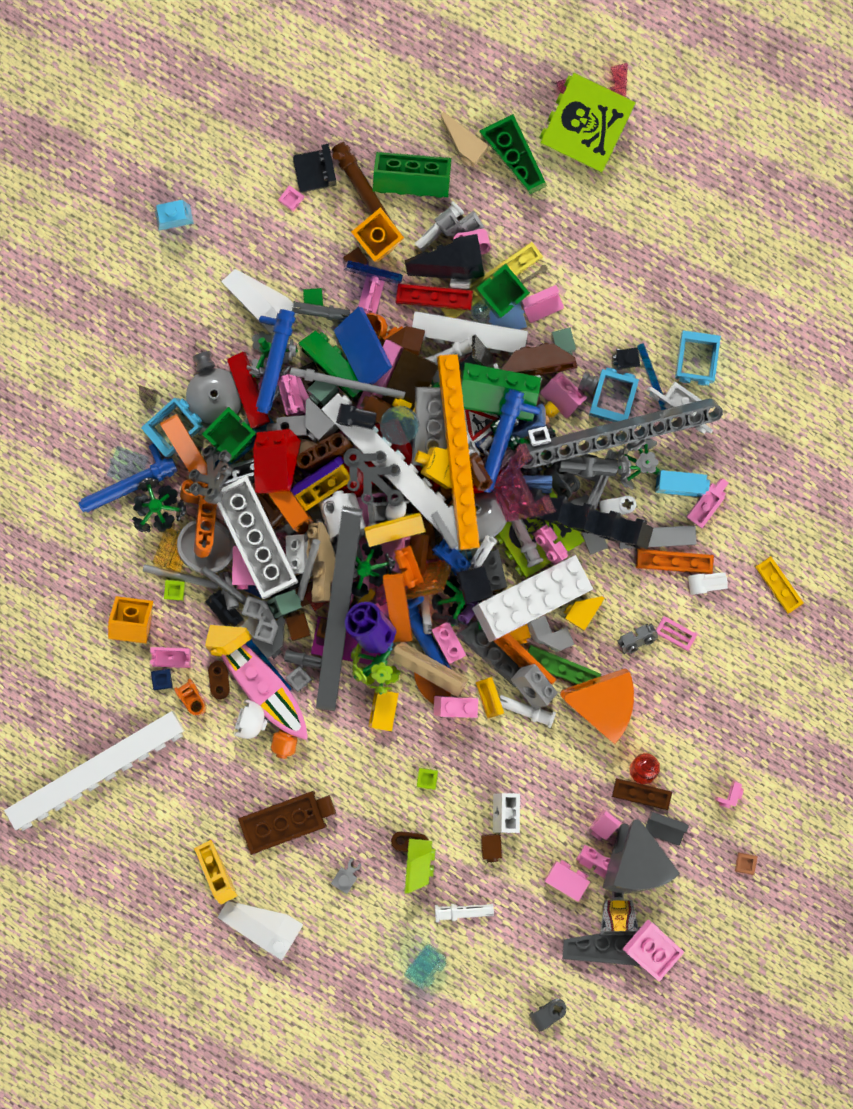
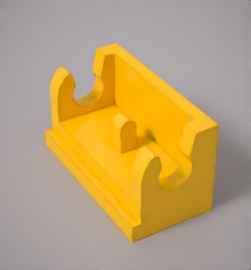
(383, 711)

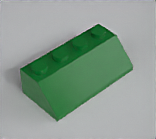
(411, 174)
(329, 360)
(486, 388)

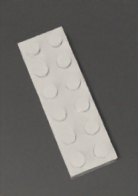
(255, 538)
(532, 598)

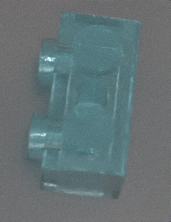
(425, 966)

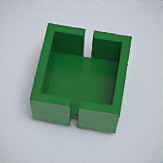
(501, 291)
(229, 434)

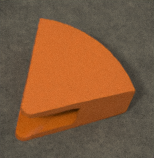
(604, 702)

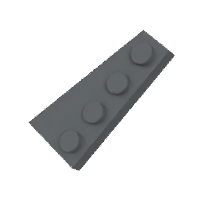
(489, 651)
(598, 949)

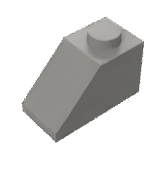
(318, 423)

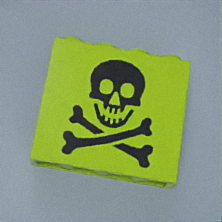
(587, 122)
(568, 537)

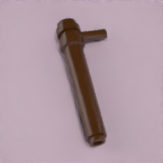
(349, 164)

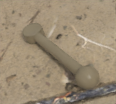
(543, 268)

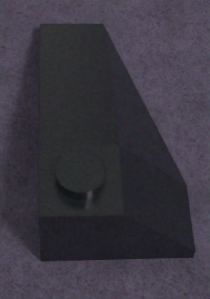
(454, 261)

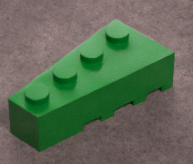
(511, 147)

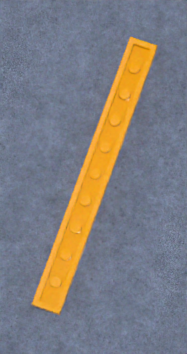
(458, 452)

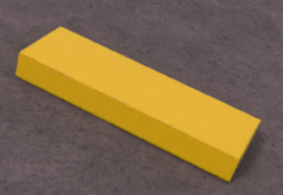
(394, 529)
(779, 585)

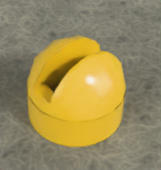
(551, 409)

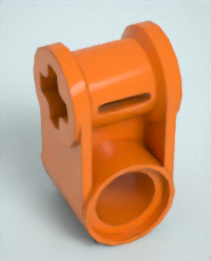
(190, 697)

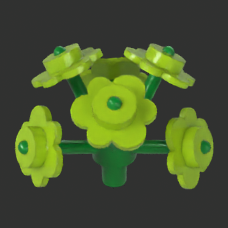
(379, 667)

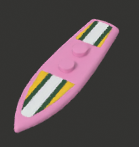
(267, 690)

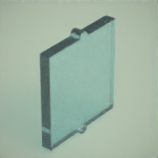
(126, 463)

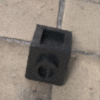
(626, 358)

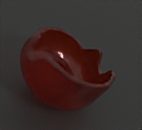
(644, 768)

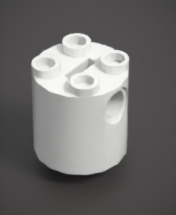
(331, 512)

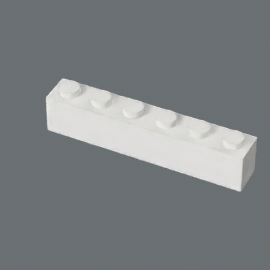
(458, 330)

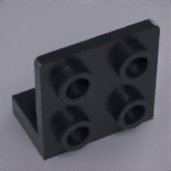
(315, 169)

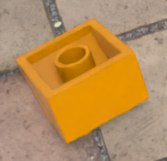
(378, 235)
(130, 619)

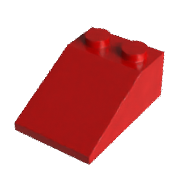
(275, 460)

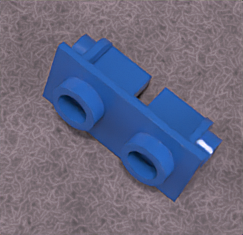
(451, 556)

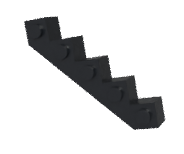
(588, 520)

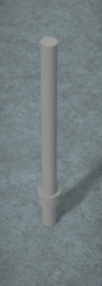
(311, 375)

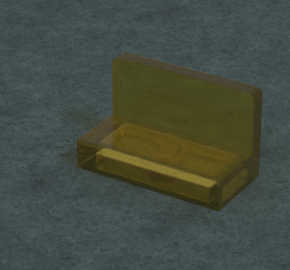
(167, 551)

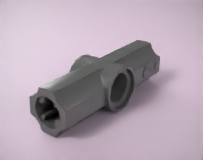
(589, 465)

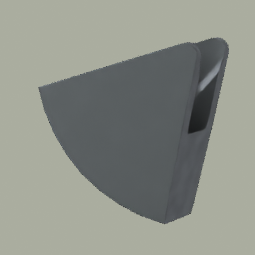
(637, 861)

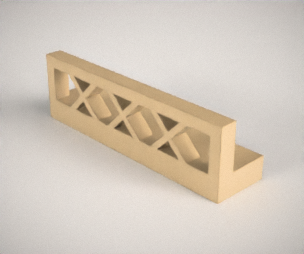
(430, 669)

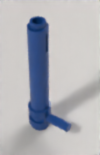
(282, 331)
(510, 412)
(158, 470)
(426, 641)

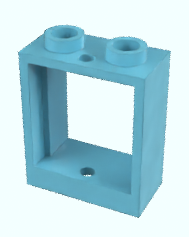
(701, 338)
(610, 415)
(156, 437)
(682, 483)

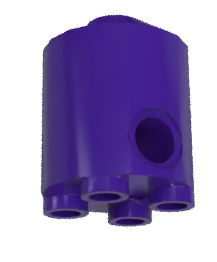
(370, 627)

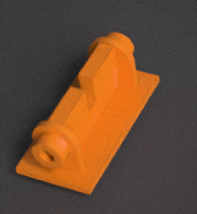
(408, 566)

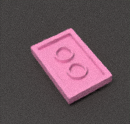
(653, 950)

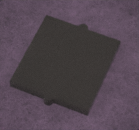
(481, 353)

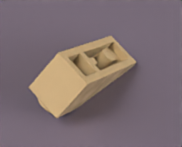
(467, 145)

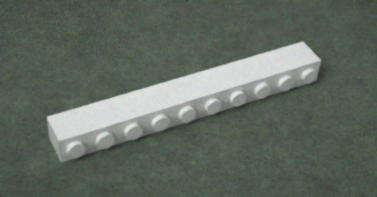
(407, 482)
(94, 770)

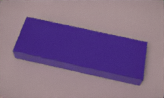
(317, 475)

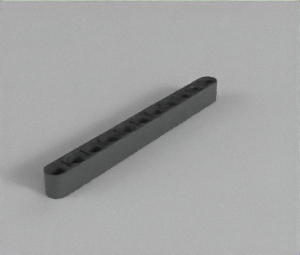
(628, 435)
(339, 607)

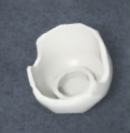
(396, 512)

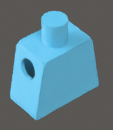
(173, 214)

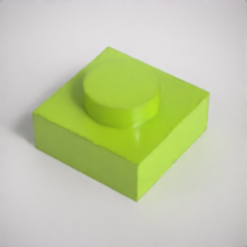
(174, 590)
(427, 778)

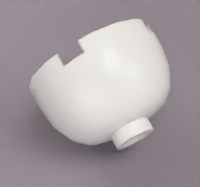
(250, 720)

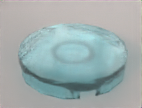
(399, 425)

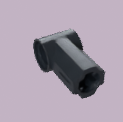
(351, 416)

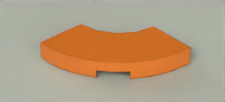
(429, 689)

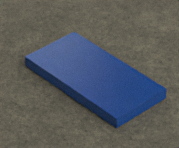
(362, 347)

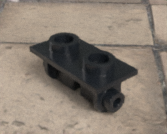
(219, 607)

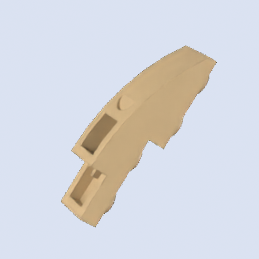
(324, 562)

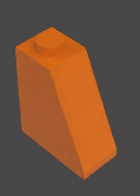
(292, 511)

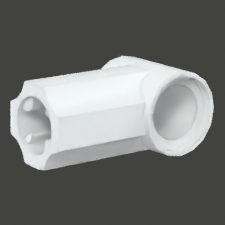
(702, 583)

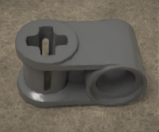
(562, 481)
(546, 1015)

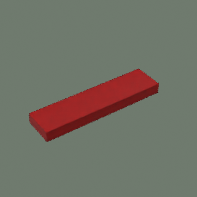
(434, 297)
(247, 389)

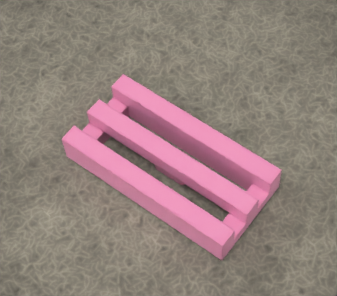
(690, 641)

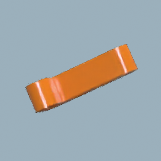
(203, 519)

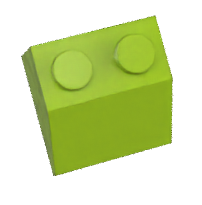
(418, 864)

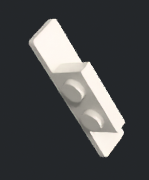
(676, 397)

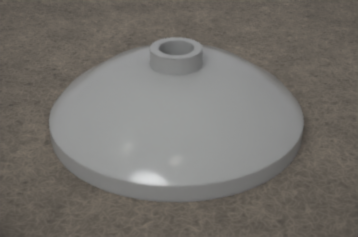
(210, 407)
(488, 515)
(220, 553)

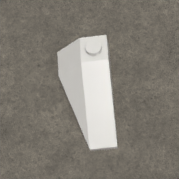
(257, 297)
(265, 928)

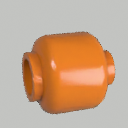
(283, 744)

